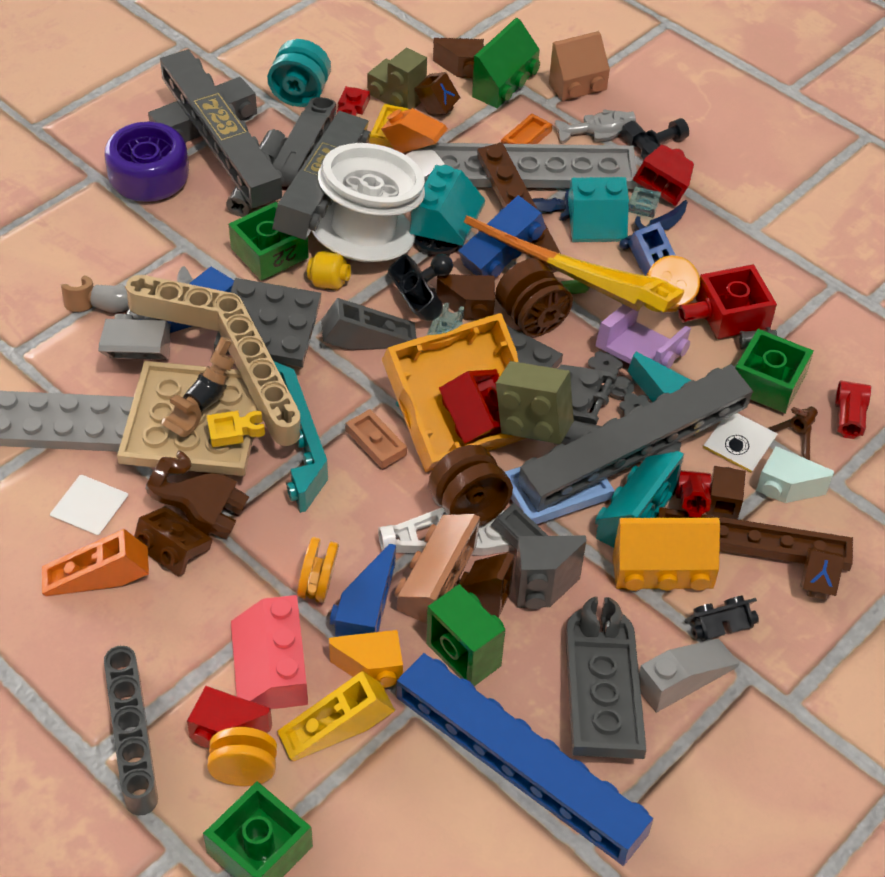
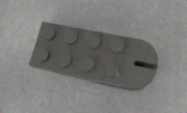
(604, 683)

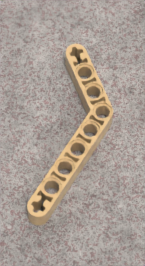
(229, 316)

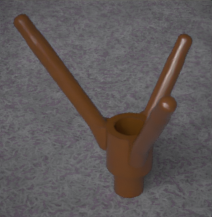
(802, 424)

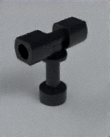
(650, 140)

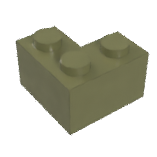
(396, 78)

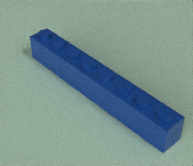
(525, 758)

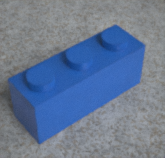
(488, 255)

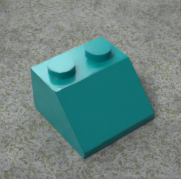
(598, 209)

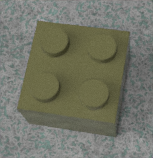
(535, 402)

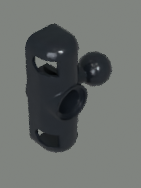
(415, 286)

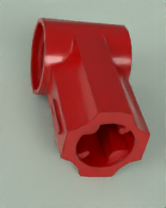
(853, 403)
(694, 492)

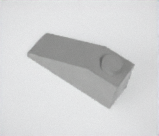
(683, 672)

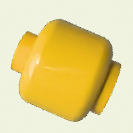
(328, 270)

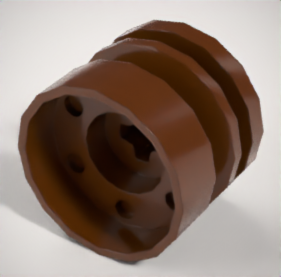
(533, 297)

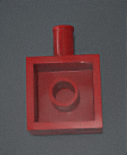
(732, 302)

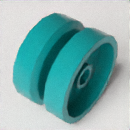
(299, 72)

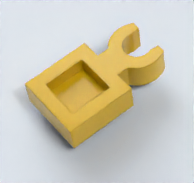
(229, 428)

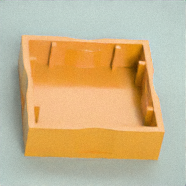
(429, 362)

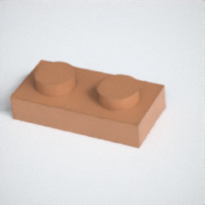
(376, 438)

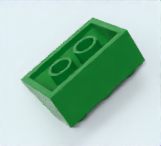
(505, 64)

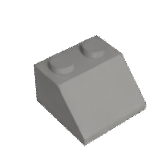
(135, 338)

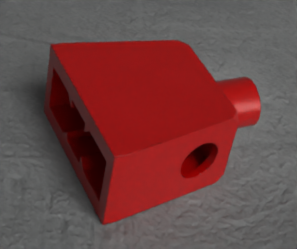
(666, 172)

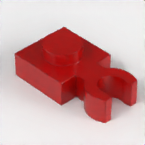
(353, 101)

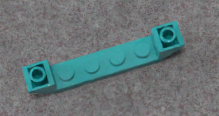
(307, 479)

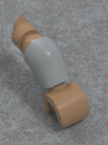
(104, 297)

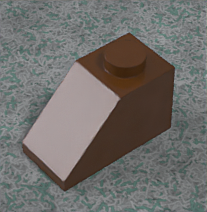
(457, 54)
(472, 292)
(490, 581)

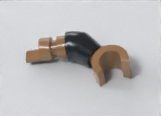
(202, 394)

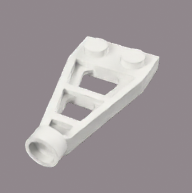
(488, 540)

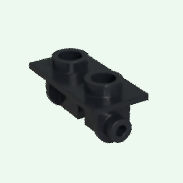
(735, 613)

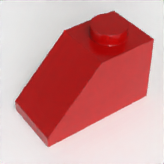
(220, 711)

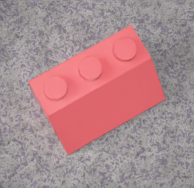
(270, 654)

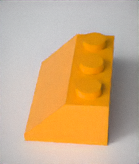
(666, 553)

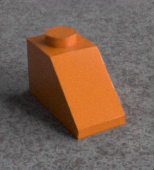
(412, 130)

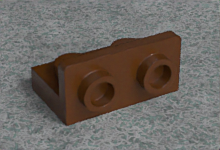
(171, 539)

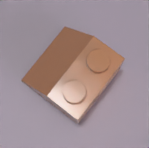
(579, 66)

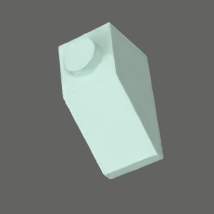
(793, 477)

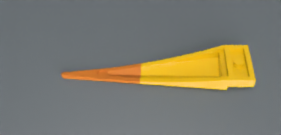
(619, 285)

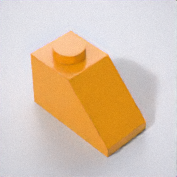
(372, 653)

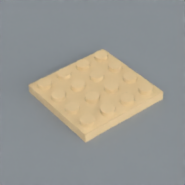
(148, 441)

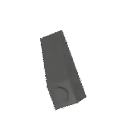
(364, 328)

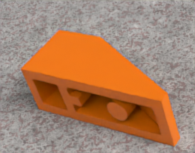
(97, 566)

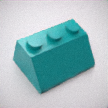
(445, 205)
(643, 494)

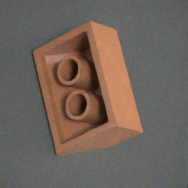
(438, 565)

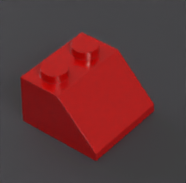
(473, 404)

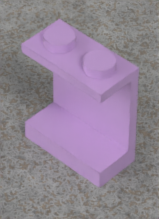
(623, 336)

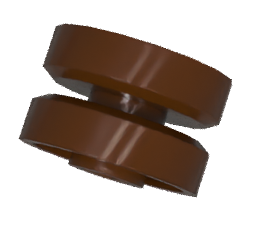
(470, 483)

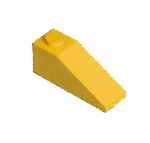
(337, 717)

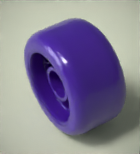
(147, 161)

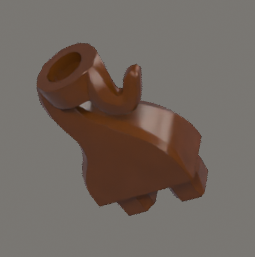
(198, 497)

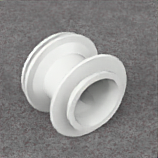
(369, 195)

